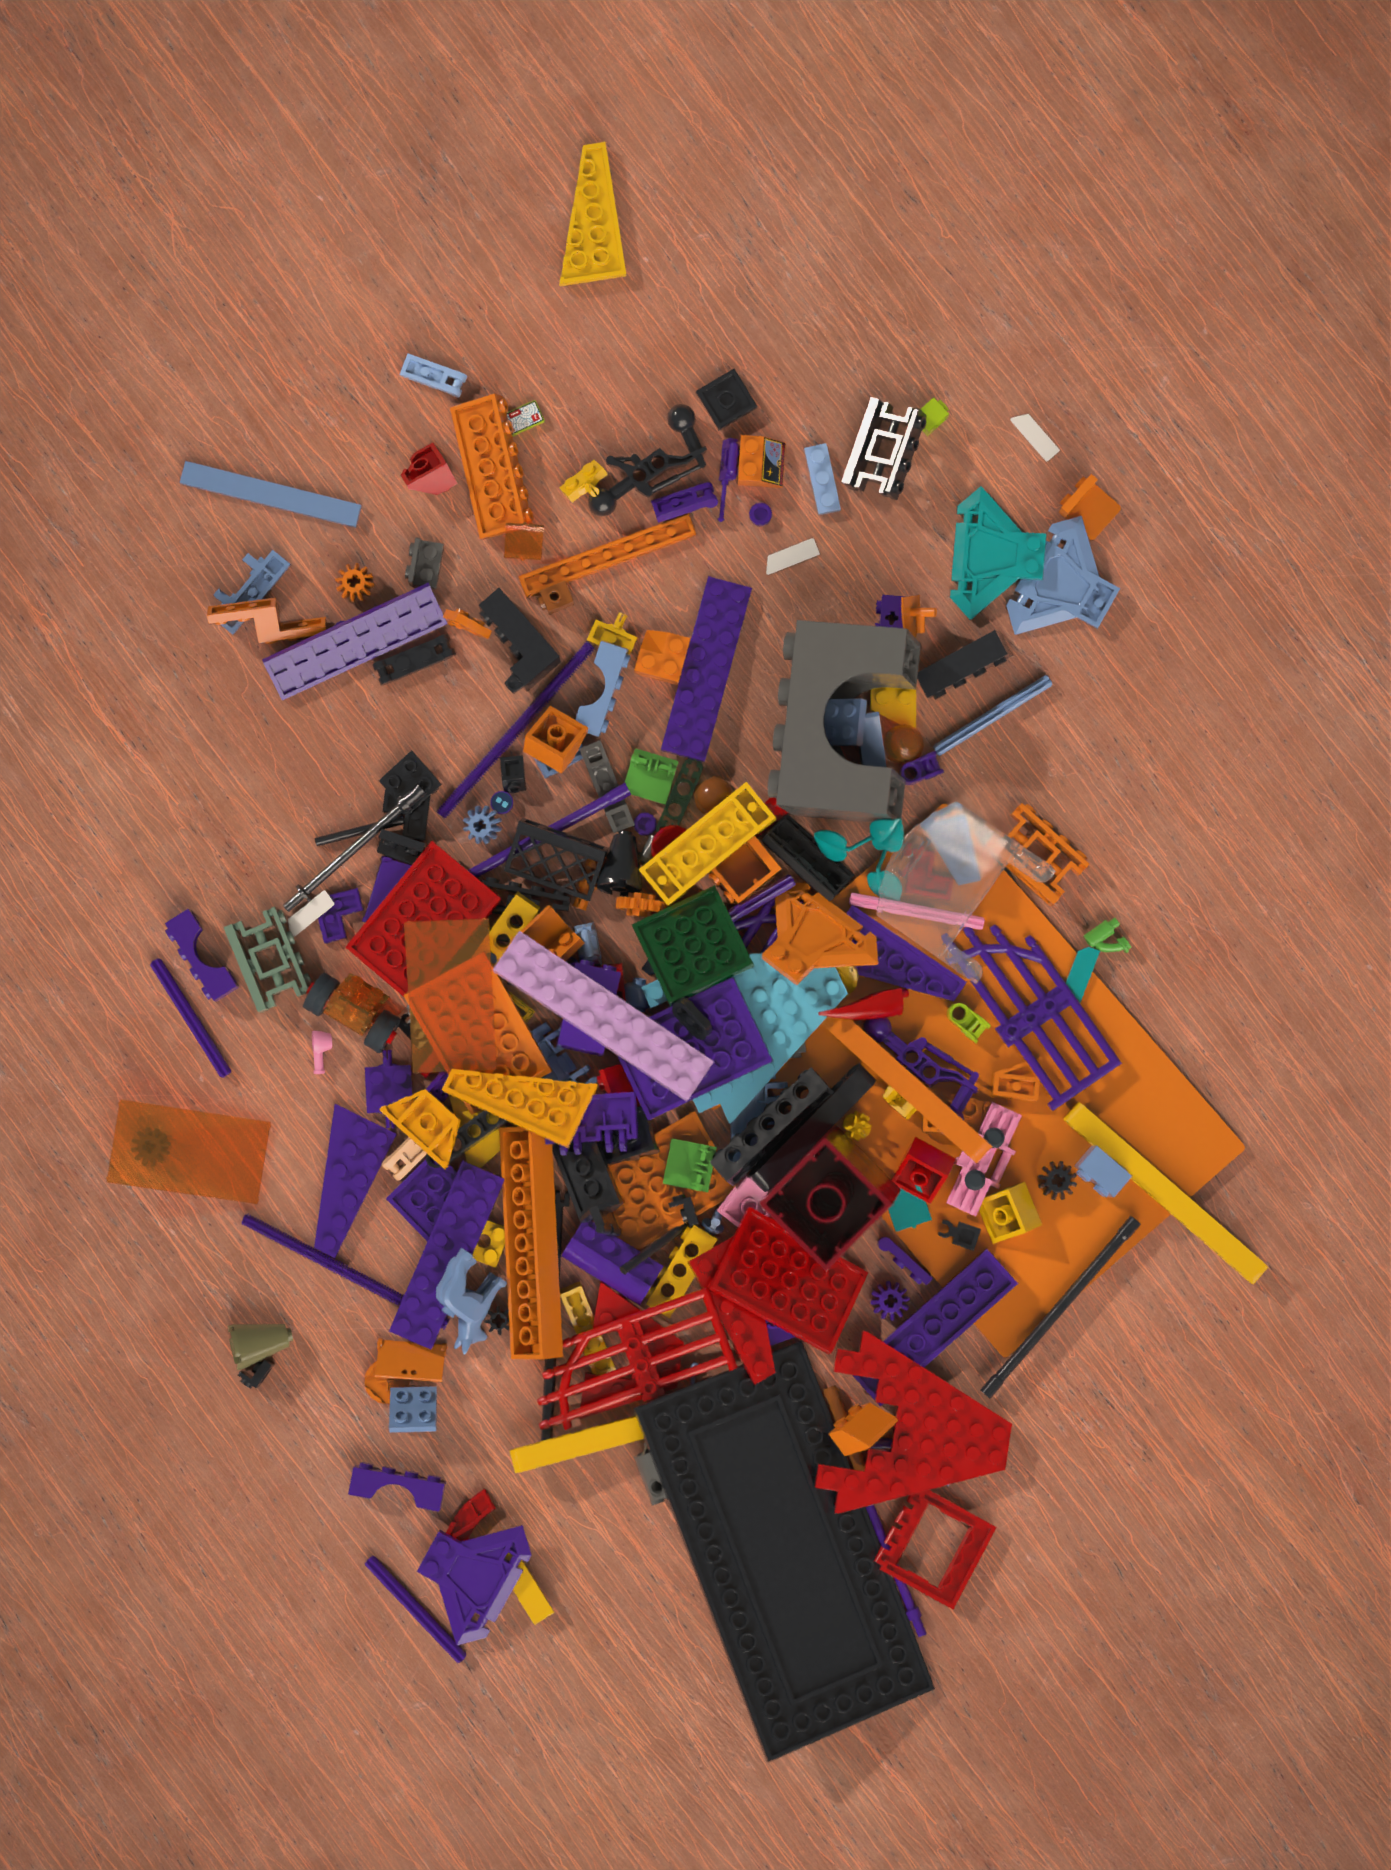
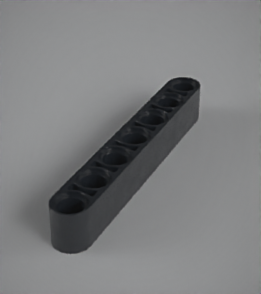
(812, 1129)

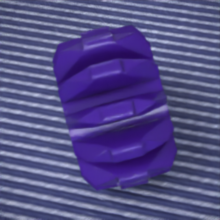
(895, 1305)

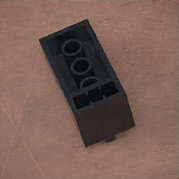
(526, 644)

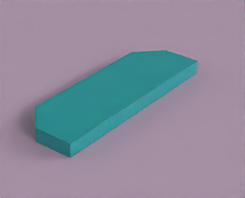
(1081, 971)

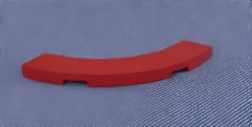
(470, 1515)

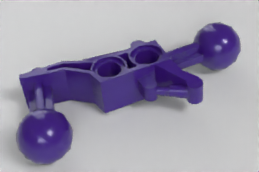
(881, 1031)

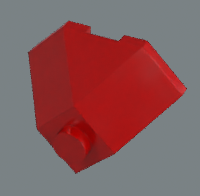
(428, 472)

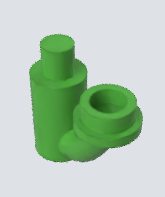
(1101, 932)

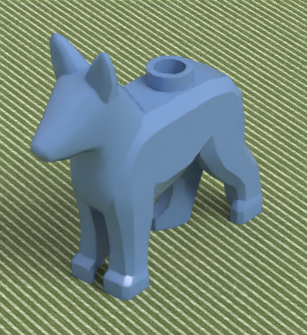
(467, 1304)

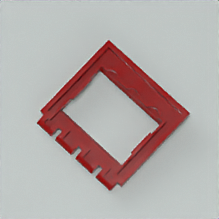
(963, 1562)

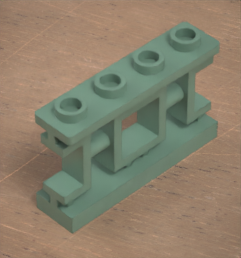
(251, 966)

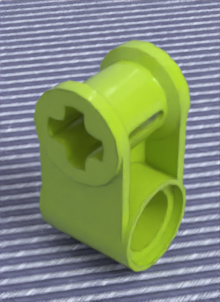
(968, 1022)

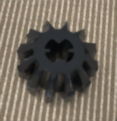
(1060, 1173)

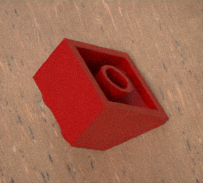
(923, 1167)

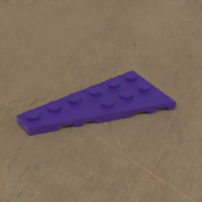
(904, 964)

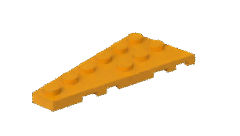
(533, 1103)

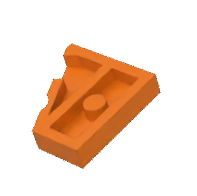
(1017, 1082)

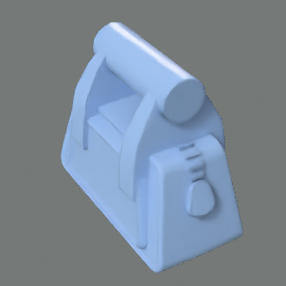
(590, 950)

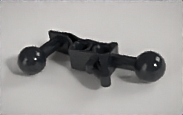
(680, 419)

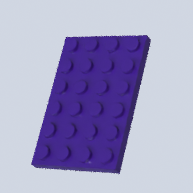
(732, 1045)

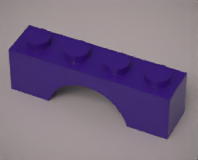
(185, 931)
(426, 1491)

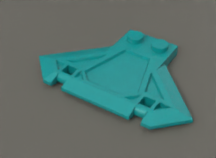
(991, 554)

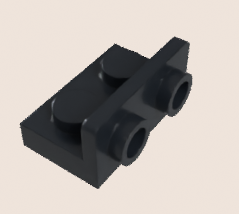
(399, 847)

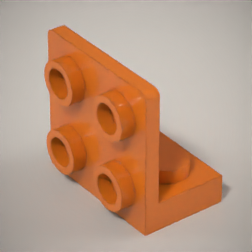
(553, 934)

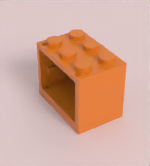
(745, 871)

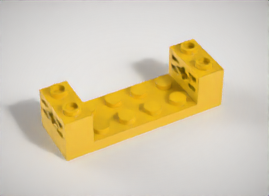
(707, 843)

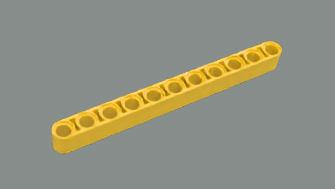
(1166, 1193)

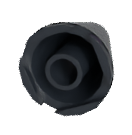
(621, 866)

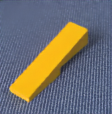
(582, 1320)
(531, 1595)

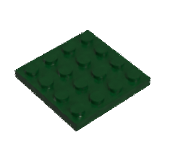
(692, 945)

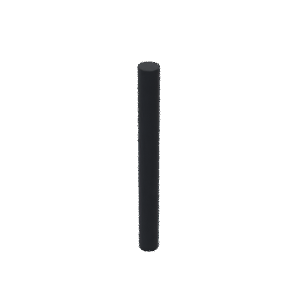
(354, 832)
(652, 1248)

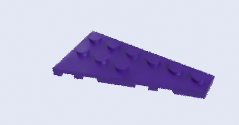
(352, 1164)

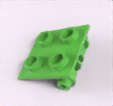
(650, 776)
(689, 1165)

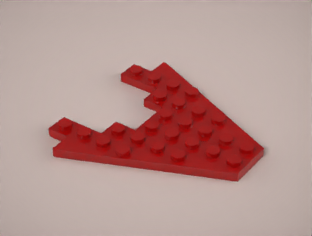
(934, 1443)

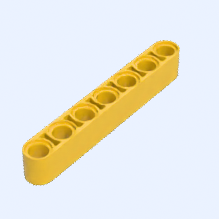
(575, 1444)

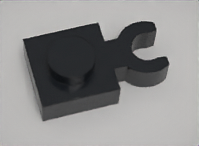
(963, 1235)

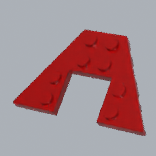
(610, 1308)

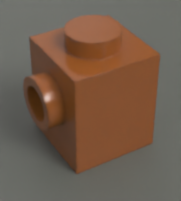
(555, 598)

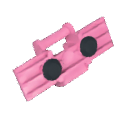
(971, 1183)

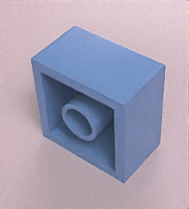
(1102, 1171)

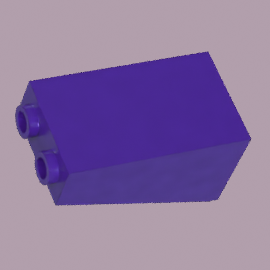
(572, 1037)

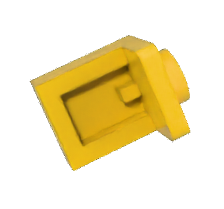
(898, 1103)

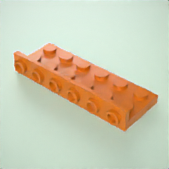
(491, 464)

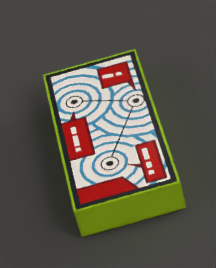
(525, 417)

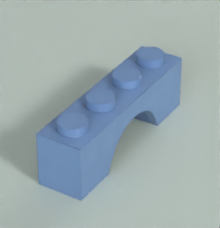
(610, 660)

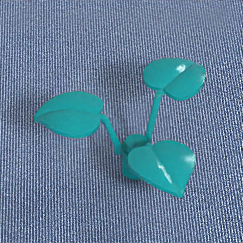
(885, 836)

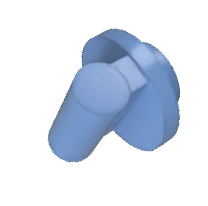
(713, 1225)

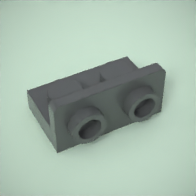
(424, 563)

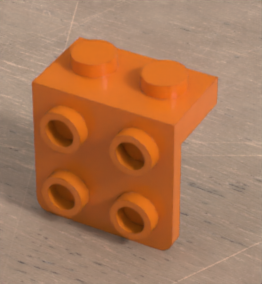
(1092, 504)

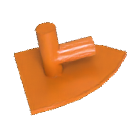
(913, 616)

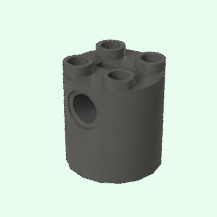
(650, 1477)

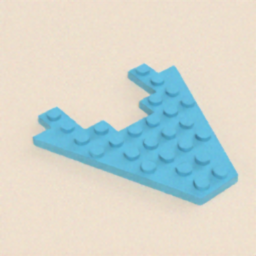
(784, 1018)

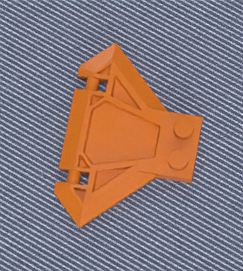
(815, 936)

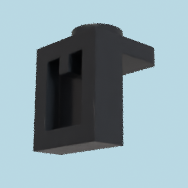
(513, 774)
(688, 1212)
(260, 1372)

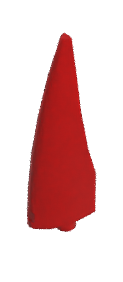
(873, 1006)

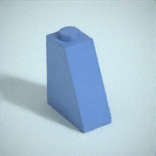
(872, 748)

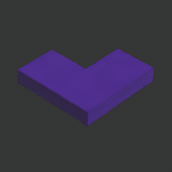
(332, 922)

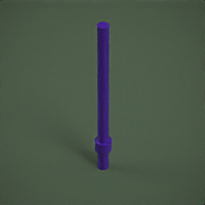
(913, 1612)

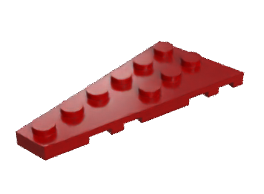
(744, 1329)

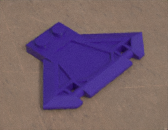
(475, 1577)

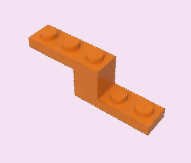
(266, 620)

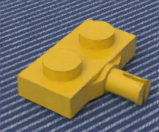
(583, 481)
(612, 634)

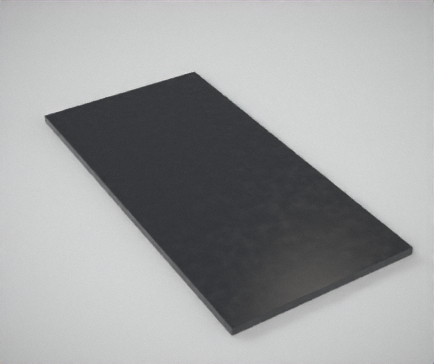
(784, 1576)

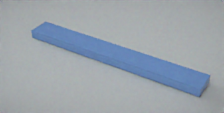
(270, 494)

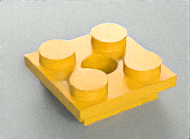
(493, 1252)

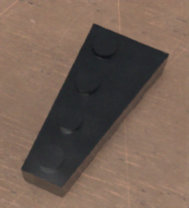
(964, 664)

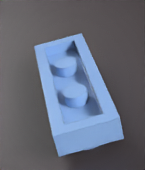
(822, 479)

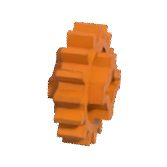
(640, 904)

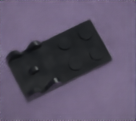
(635, 1147)

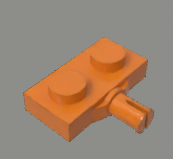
(461, 621)

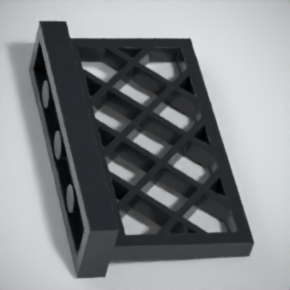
(556, 839)

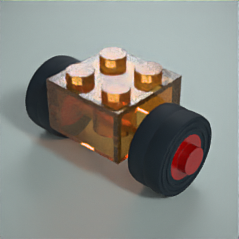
(354, 1006)

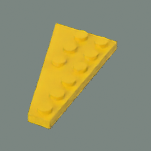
(593, 234)

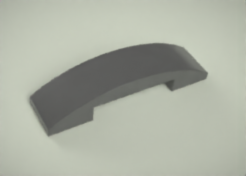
(605, 781)

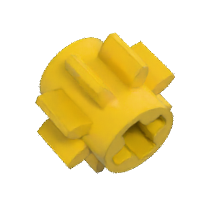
(857, 1125)

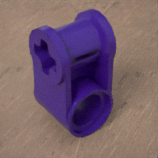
(924, 768)

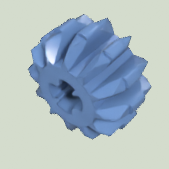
(491, 827)

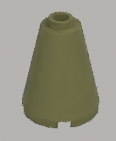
(257, 1341)

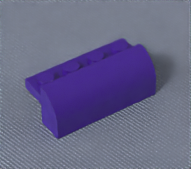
(602, 1257)

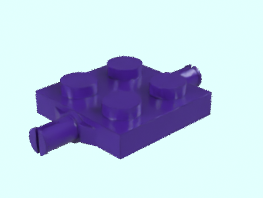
(386, 1085)

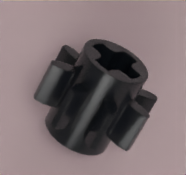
(495, 1325)

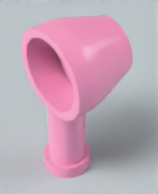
(320, 1042)

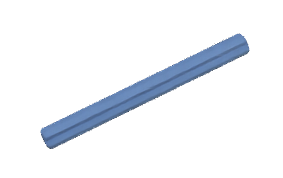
(992, 715)

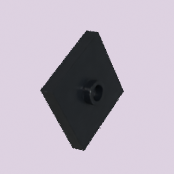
(726, 399)

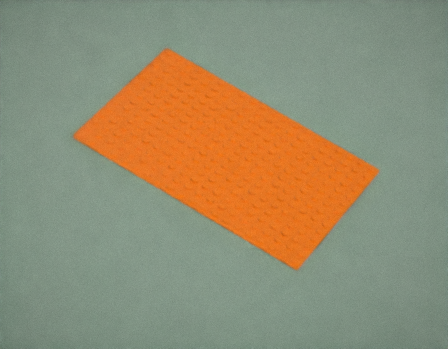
(1139, 1100)

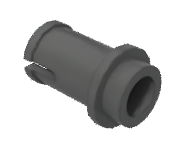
(645, 855)

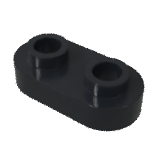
(692, 1018)

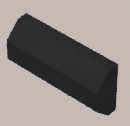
(804, 857)

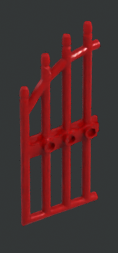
(639, 1356)

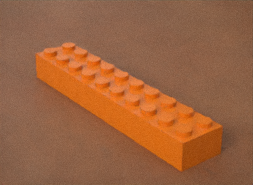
(530, 1245)

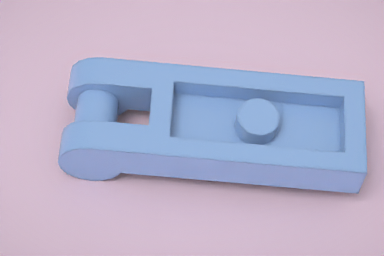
(432, 375)

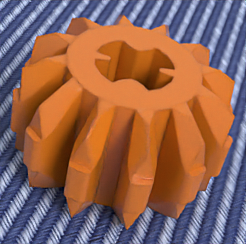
(349, 577)

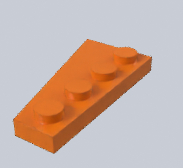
(973, 1113)

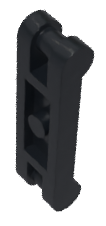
(414, 659)

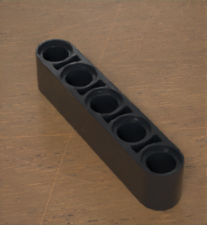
(467, 1139)

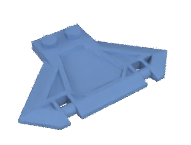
(1068, 587)

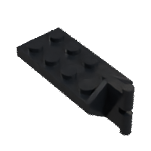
(590, 1185)

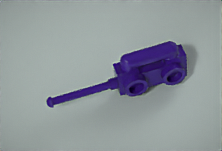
(728, 469)

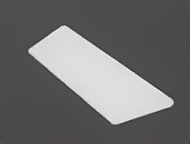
(1035, 436)
(791, 556)
(310, 913)

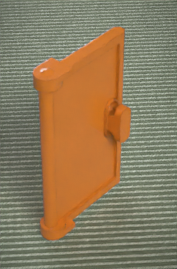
(410, 1357)

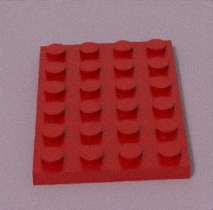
(429, 891)
(785, 1285)

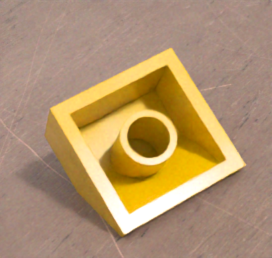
(1009, 1213)

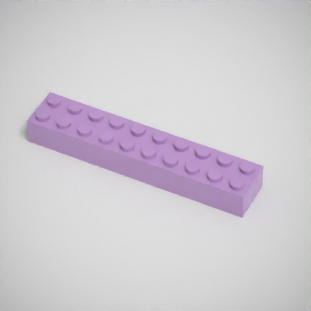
(603, 1016)

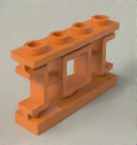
(1049, 840)

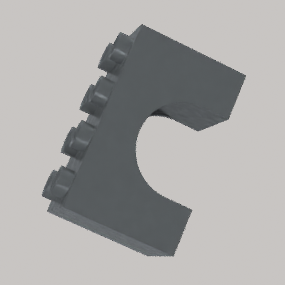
(827, 665)

